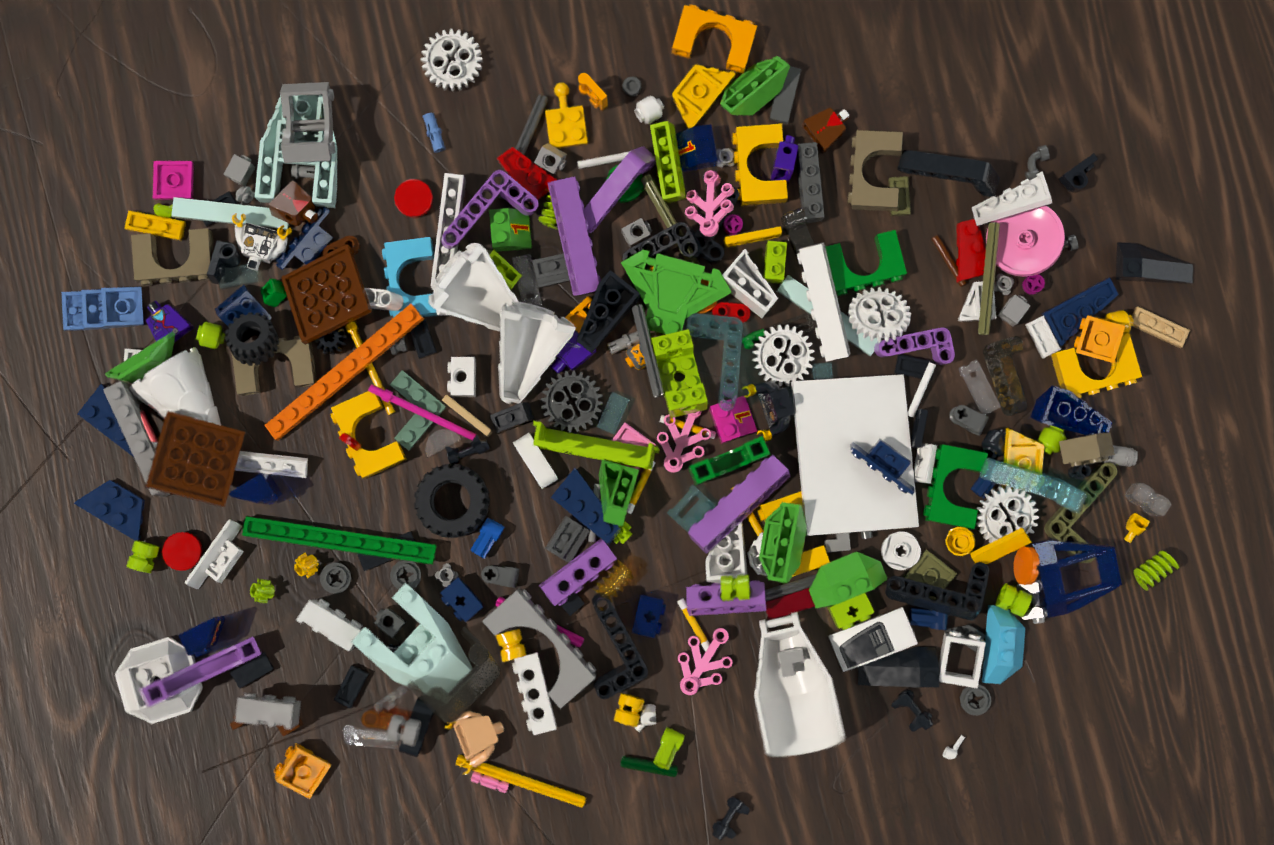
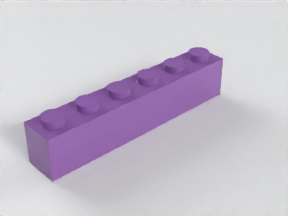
(574, 235)
(739, 503)

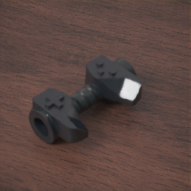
(477, 446)
(922, 719)
(721, 827)

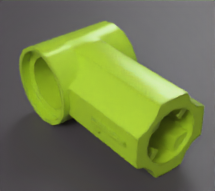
(669, 745)

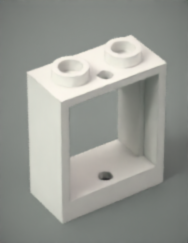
(957, 678)

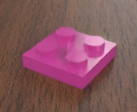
(173, 180)

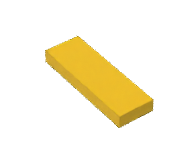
(155, 225)
(751, 237)
(1001, 547)

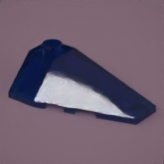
(1067, 411)

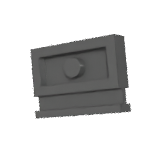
(551, 270)
(567, 539)

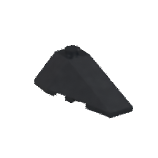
(903, 669)

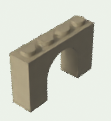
(867, 145)
(148, 269)
(302, 365)

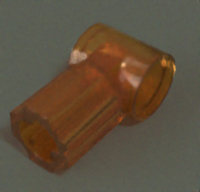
(382, 719)

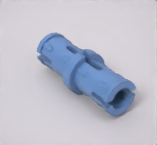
(434, 132)

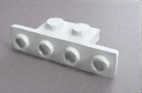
(218, 558)

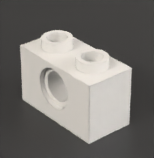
(468, 387)

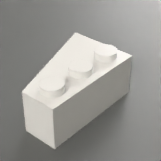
(749, 285)
(330, 623)

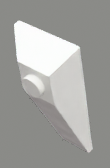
(727, 557)

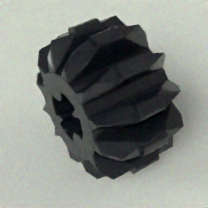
(328, 346)

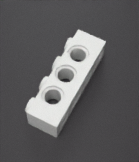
(534, 724)

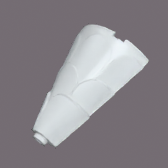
(471, 288)
(527, 347)
(178, 387)

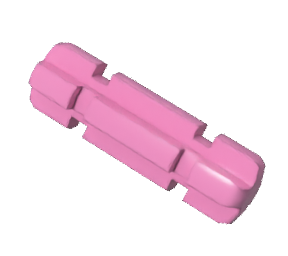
(490, 782)

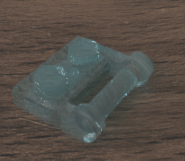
(696, 513)

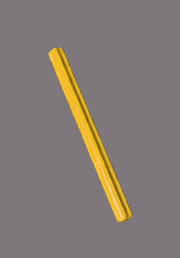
(525, 782)

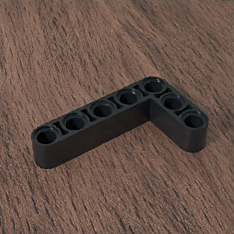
(966, 170)
(943, 595)
(622, 646)

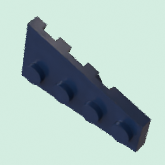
(1067, 316)
(101, 416)
(584, 505)

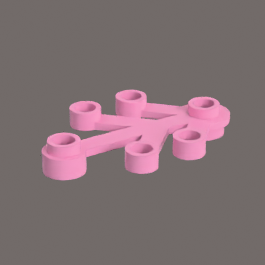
(709, 225)
(681, 442)
(703, 664)

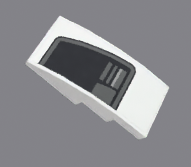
(872, 639)

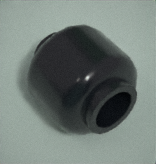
(994, 443)

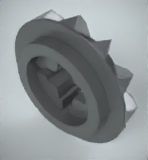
(398, 570)
(326, 579)
(983, 703)

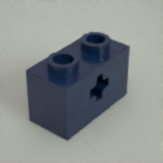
(472, 603)

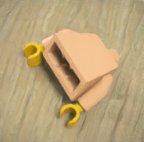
(476, 737)

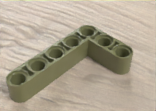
(1064, 523)

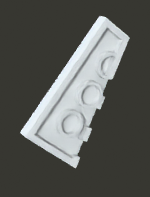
(1014, 201)

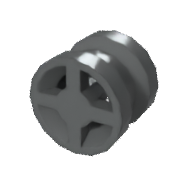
(399, 346)

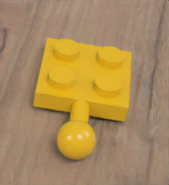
(566, 124)

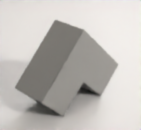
(841, 543)
(788, 658)

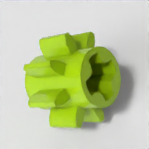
(624, 534)
(262, 591)

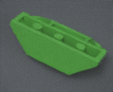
(755, 87)
(144, 361)
(783, 542)
(846, 579)

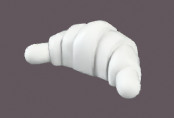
(753, 555)

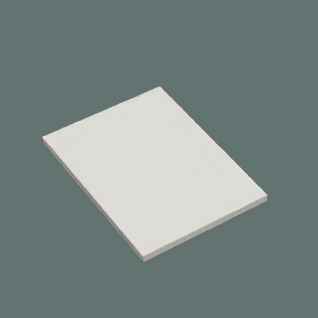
(837, 487)

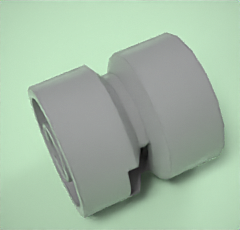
(410, 731)

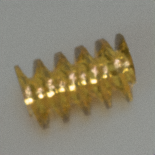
(615, 580)

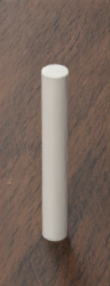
(601, 160)
(921, 389)

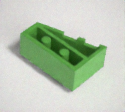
(616, 490)

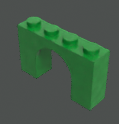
(890, 265)
(728, 461)
(939, 508)

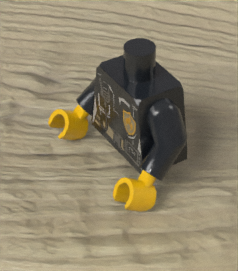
(775, 405)

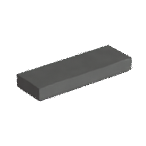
(784, 100)

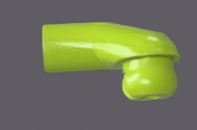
(162, 210)

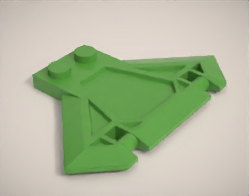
(673, 289)

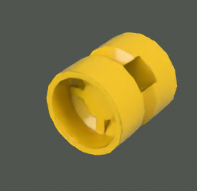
(511, 645)
(626, 716)

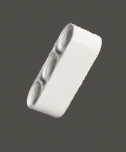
(384, 299)
(535, 461)

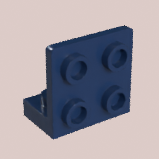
(239, 303)

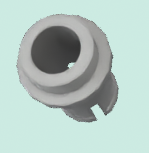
(302, 171)

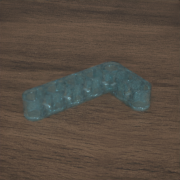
(728, 354)
(1035, 483)

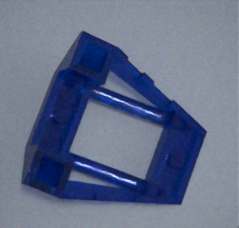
(1051, 578)

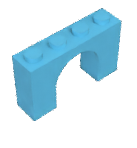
(400, 254)

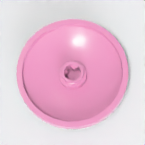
(1029, 241)

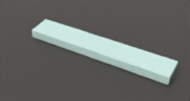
(223, 212)
(797, 294)

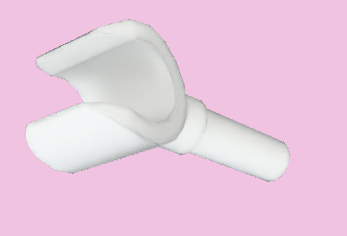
(952, 753)

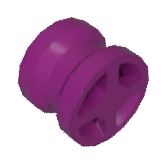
(732, 221)
(1037, 284)

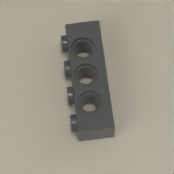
(810, 182)

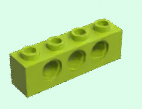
(668, 161)

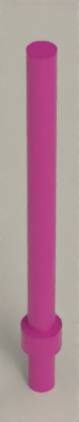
(388, 396)

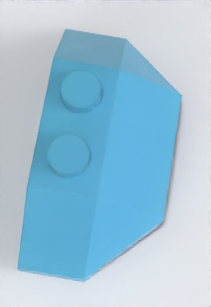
(1002, 645)

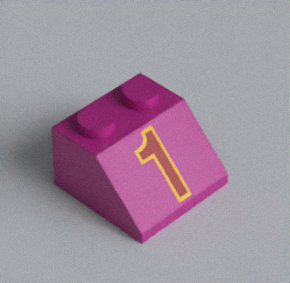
(733, 423)

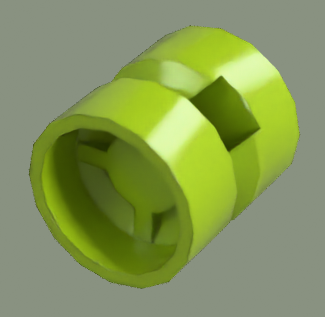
(142, 556)
(735, 587)
(1012, 599)

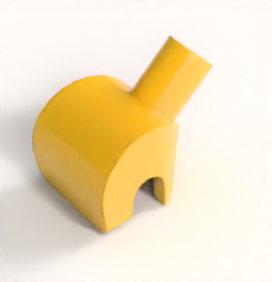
(1135, 525)

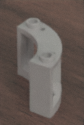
(307, 151)

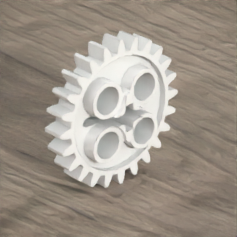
(436, 53)
(867, 319)
(767, 348)
(1022, 507)

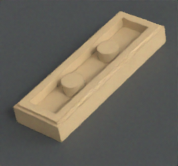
(1159, 327)
(468, 416)

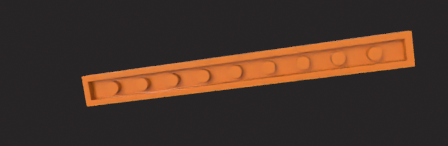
(344, 372)

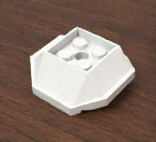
(140, 669)

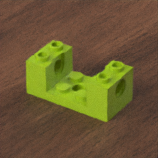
(674, 356)

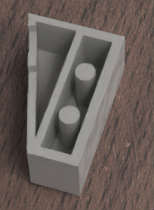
(268, 710)

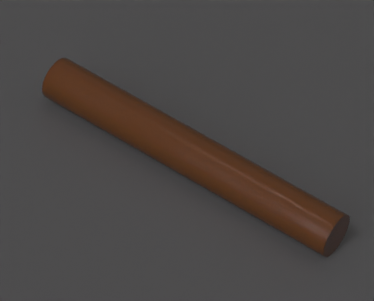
(947, 258)

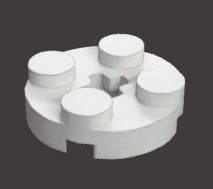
(909, 544)

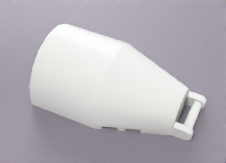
(799, 710)

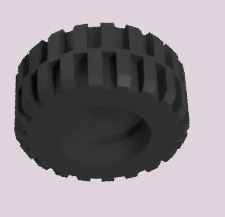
(425, 501)

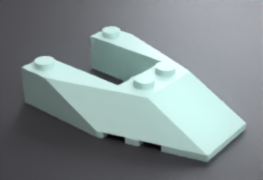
(271, 158)
(427, 656)

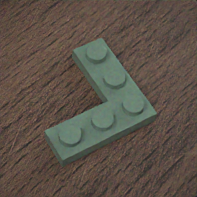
(420, 397)

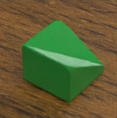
(273, 292)

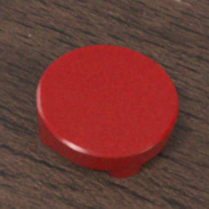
(413, 198)
(182, 551)

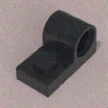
(1078, 173)
(221, 259)
(512, 416)

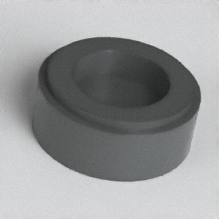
(631, 86)

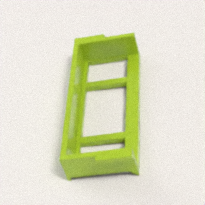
(594, 447)

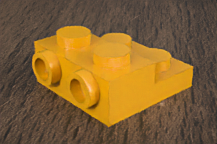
(1099, 338)
(301, 770)

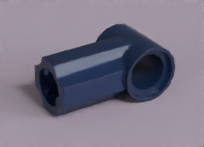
(982, 487)
(928, 618)

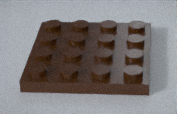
(326, 294)
(195, 459)

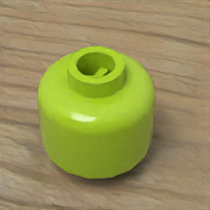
(210, 335)
(1050, 439)

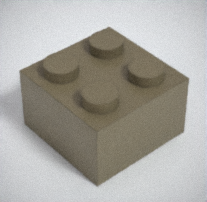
(1087, 449)

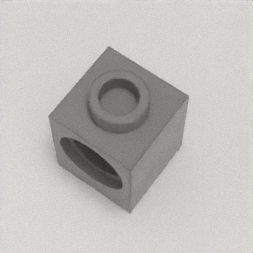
(544, 162)
(239, 169)
(633, 240)
(1014, 310)

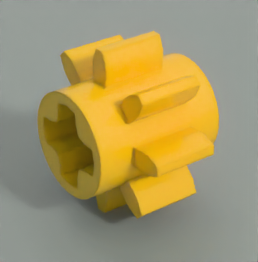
(306, 565)

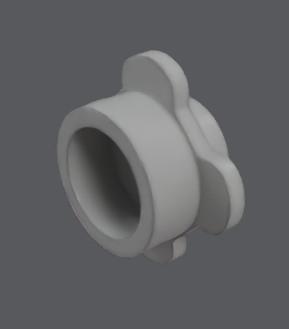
(729, 157)
(244, 195)
(1006, 280)
(441, 575)

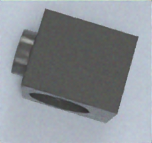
(398, 623)

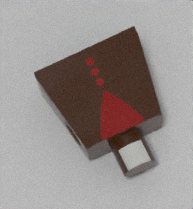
(826, 127)
(293, 205)

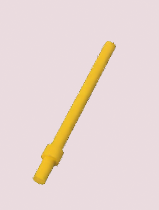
(352, 329)

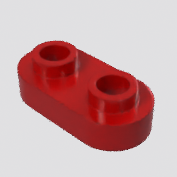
(731, 310)

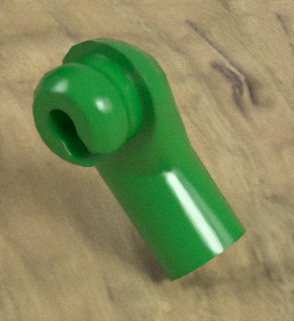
(748, 340)

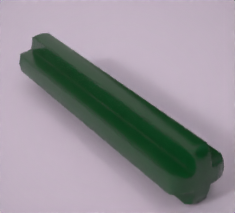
(647, 766)

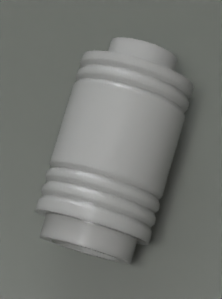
(1123, 456)

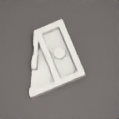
(972, 305)

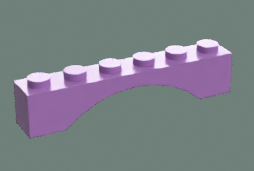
(199, 672)

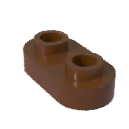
(341, 242)

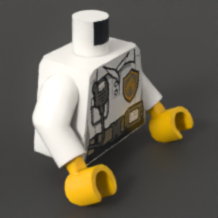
(259, 242)

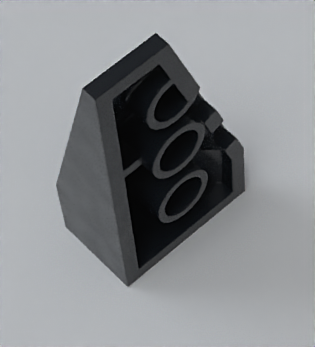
(1144, 264)
(609, 307)

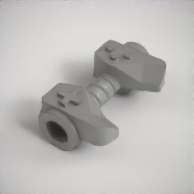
(1036, 613)

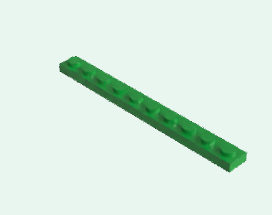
(339, 540)

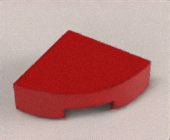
(350, 441)

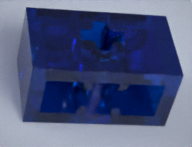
(645, 605)

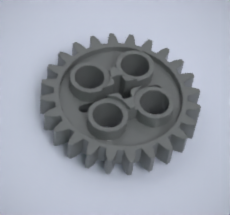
(587, 394)

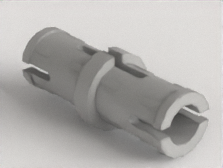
(624, 342)

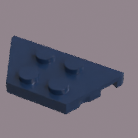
(115, 507)

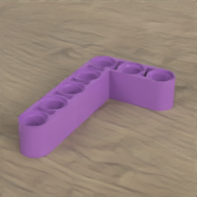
(635, 163)
(483, 204)

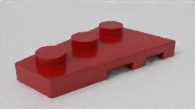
(525, 172)
(970, 251)

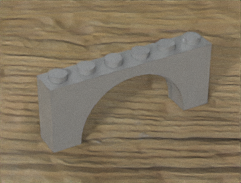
(128, 415)
(521, 611)

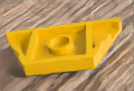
(699, 92)
(1023, 452)

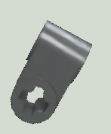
(971, 420)
(504, 576)

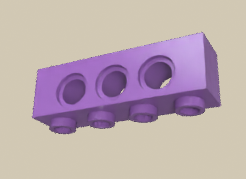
(551, 585)
(715, 605)

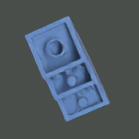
(102, 308)

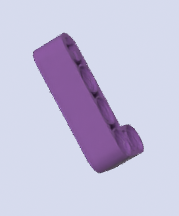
(913, 345)

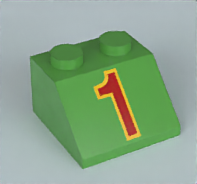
(509, 230)

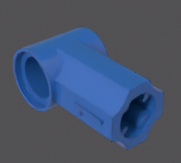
(488, 535)

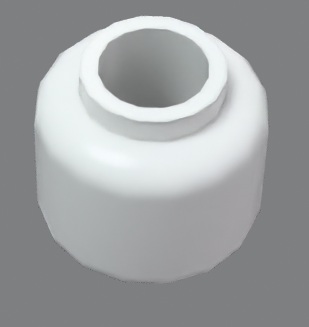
(649, 109)

